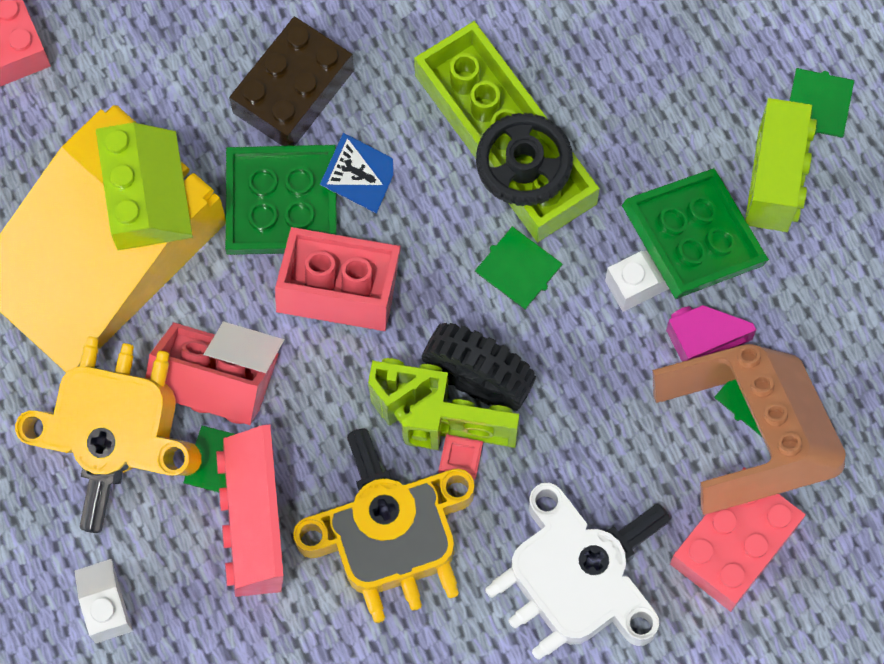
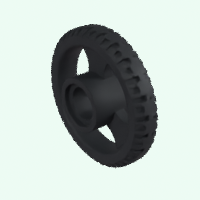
(518, 129)

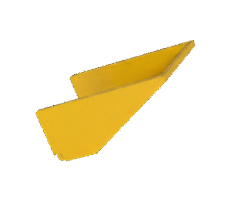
(60, 260)

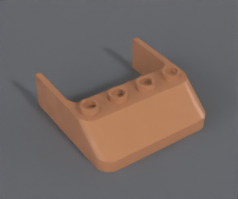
(785, 411)

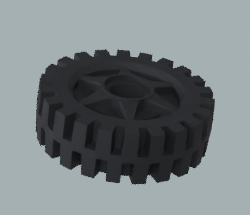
(479, 366)

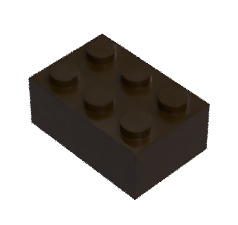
(292, 83)

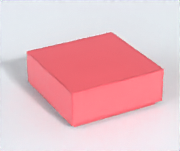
(461, 454)

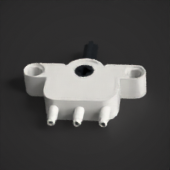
(560, 588)

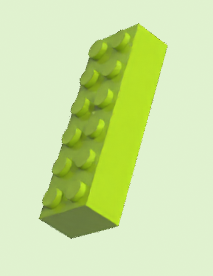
(476, 90)

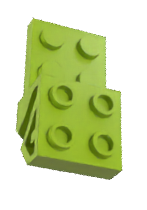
(420, 404)

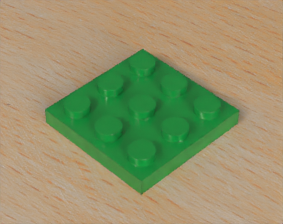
(274, 191)
(694, 233)

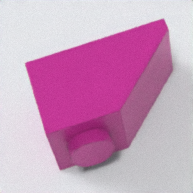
(706, 331)

